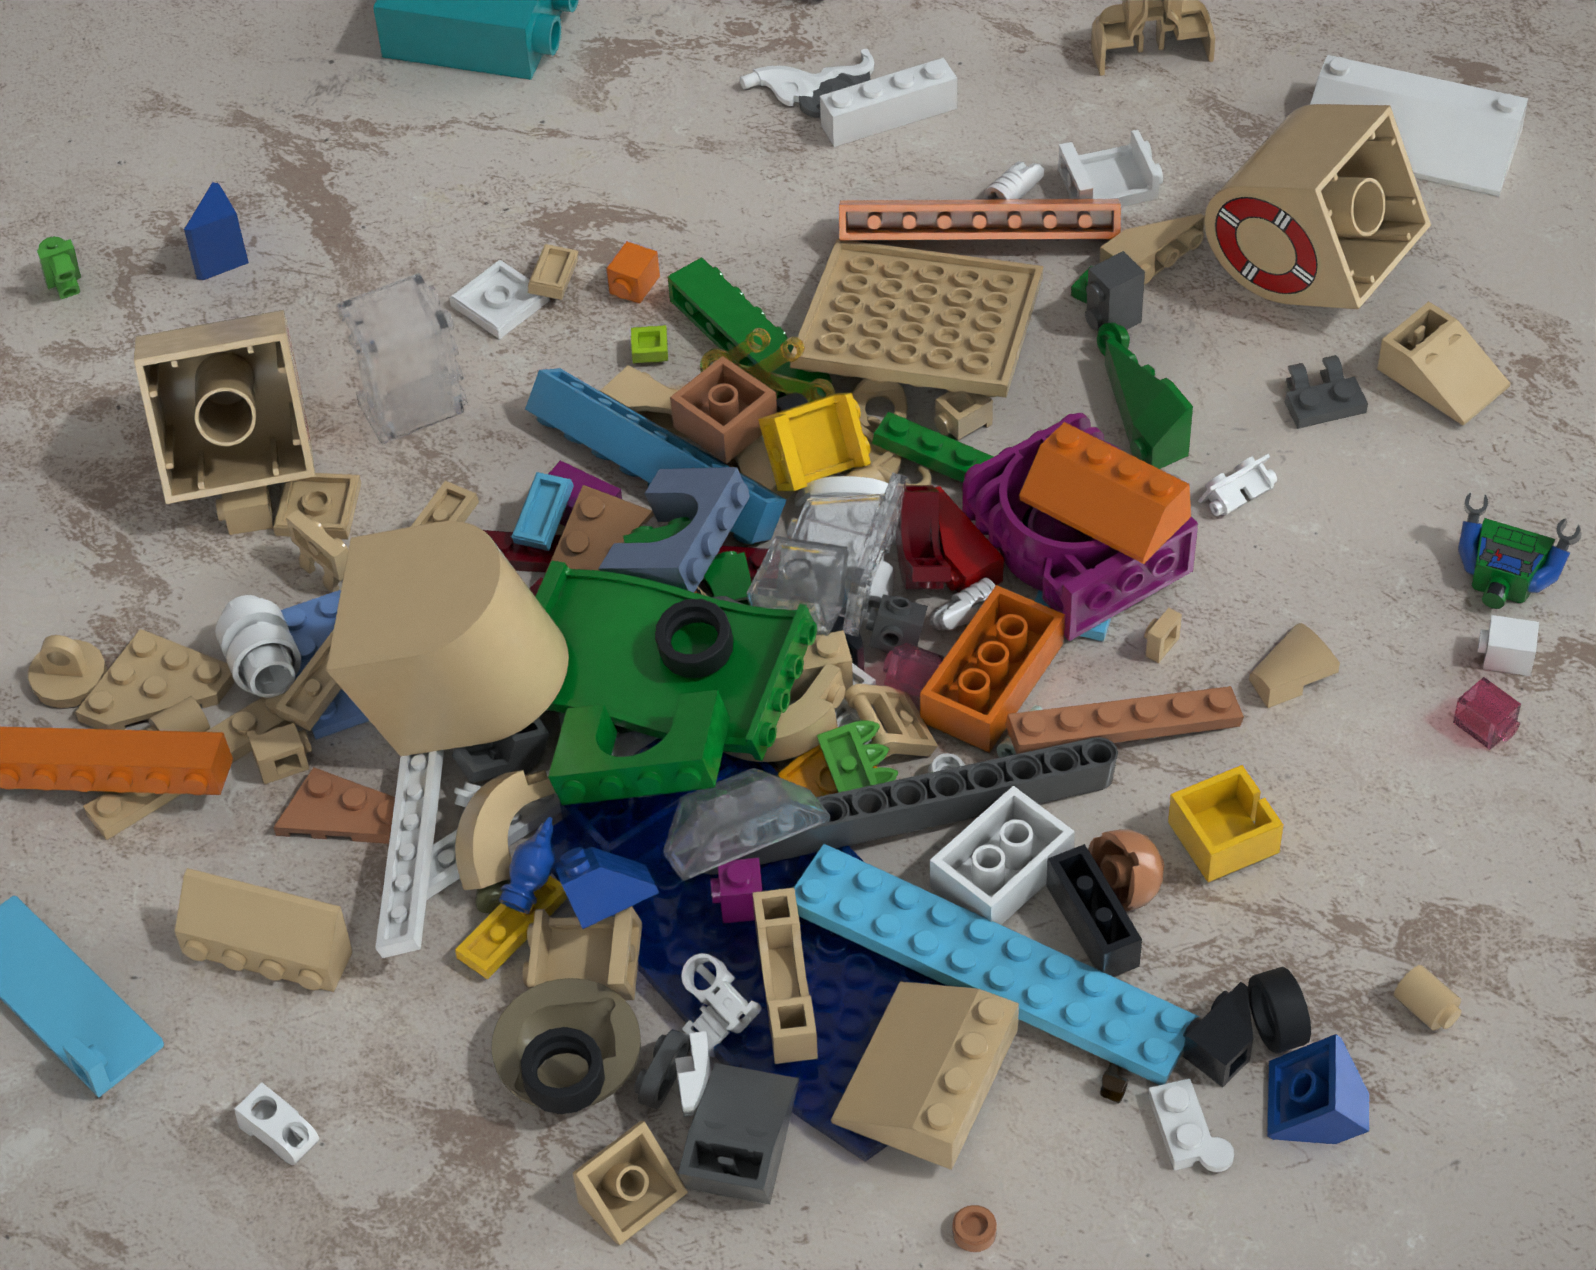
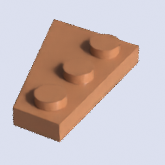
(337, 808)

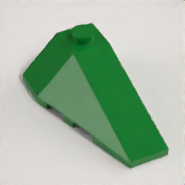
(1151, 409)

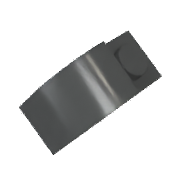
(503, 756)

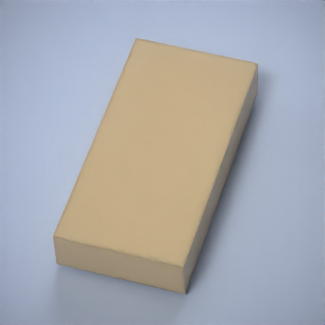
(553, 271)

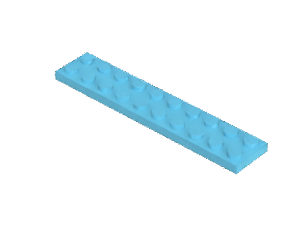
(972, 952)

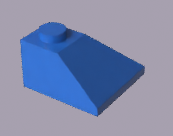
(1317, 1095)

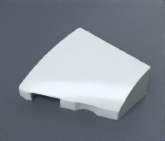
(693, 1073)

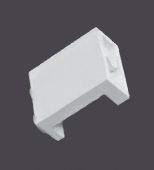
(1112, 173)

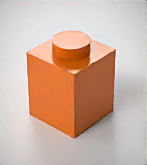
(633, 272)

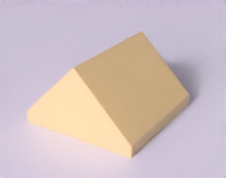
(628, 1183)

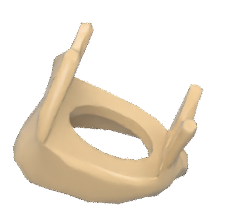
(870, 389)

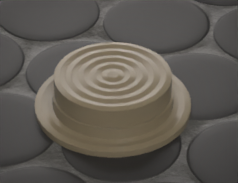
(575, 1005)

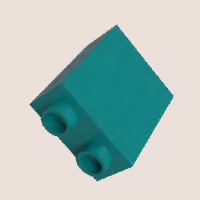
(472, 34)

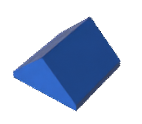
(215, 235)

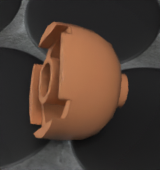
(1129, 865)

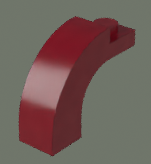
(919, 542)

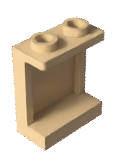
(598, 953)

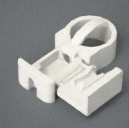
(723, 1001)

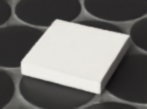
(497, 299)

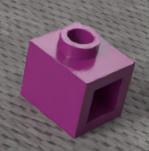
(736, 888)

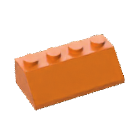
(1106, 493)

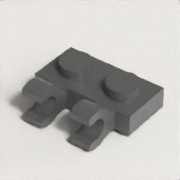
(1323, 402)

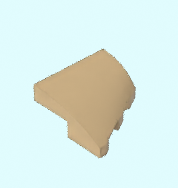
(1292, 664)

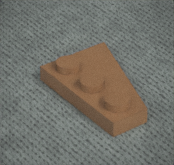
(595, 526)

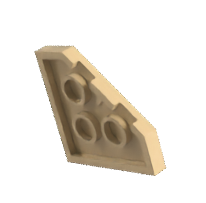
(150, 679)

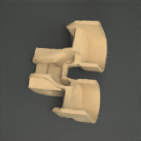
(1125, 22)

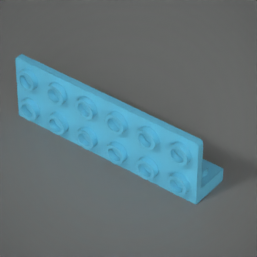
(69, 1003)

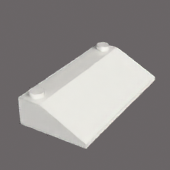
(1447, 128)

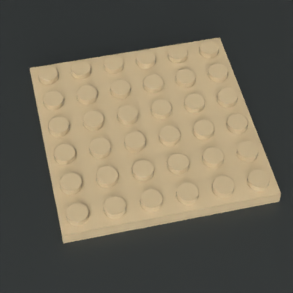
(919, 318)

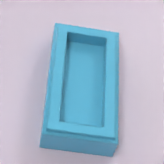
(542, 511)

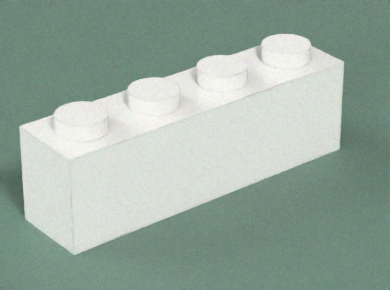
(888, 102)

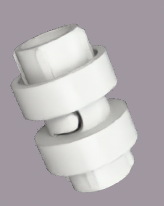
(258, 646)

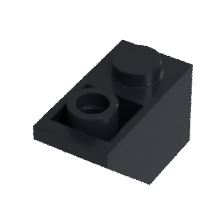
(1223, 1038)

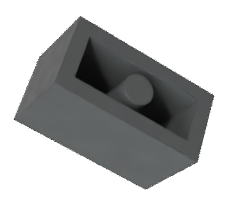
(1115, 292)

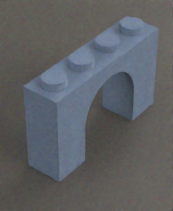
(703, 494)

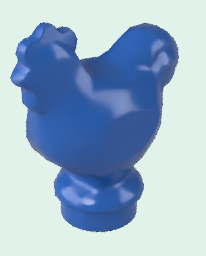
(529, 869)

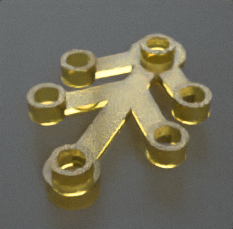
(763, 370)

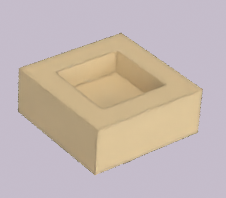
(1162, 634)

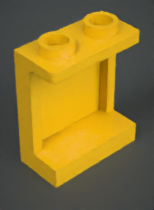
(815, 440)

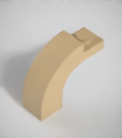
(806, 718)
(484, 826)

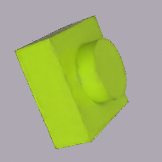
(649, 344)

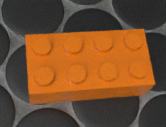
(992, 668)

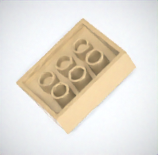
(929, 1069)

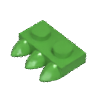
(850, 760)

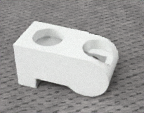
(276, 1124)

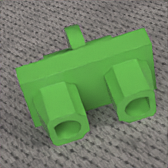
(59, 266)

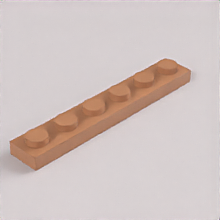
(1126, 719)

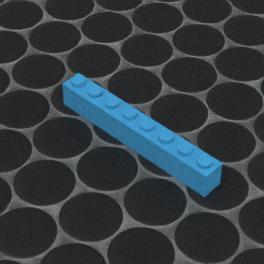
(638, 444)

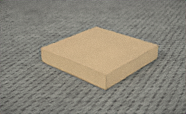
(324, 497)

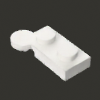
(1185, 1128)

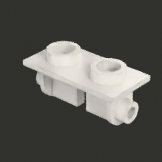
(1226, 491)

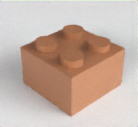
(722, 409)

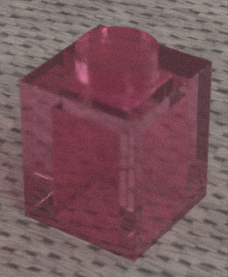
(910, 668)
(1487, 713)

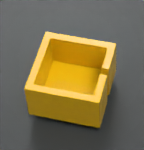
(1218, 824)

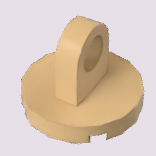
(65, 671)

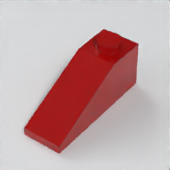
(966, 547)

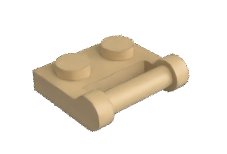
(899, 715)

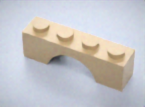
(784, 976)

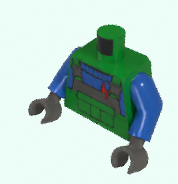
(1509, 559)

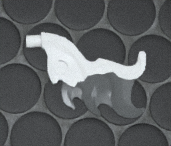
(799, 86)

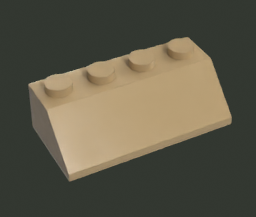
(262, 931)

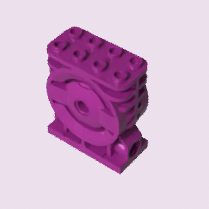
(1071, 568)

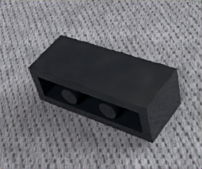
(1093, 911)

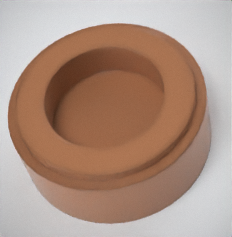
(974, 1228)

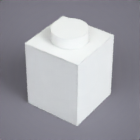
(1509, 645)

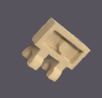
(318, 547)

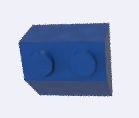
(602, 883)

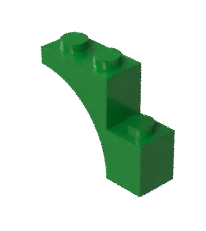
(725, 576)

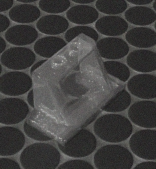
(864, 526)

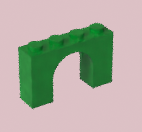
(681, 762)

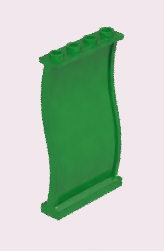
(617, 663)

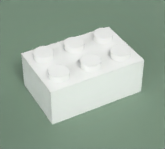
(1000, 857)

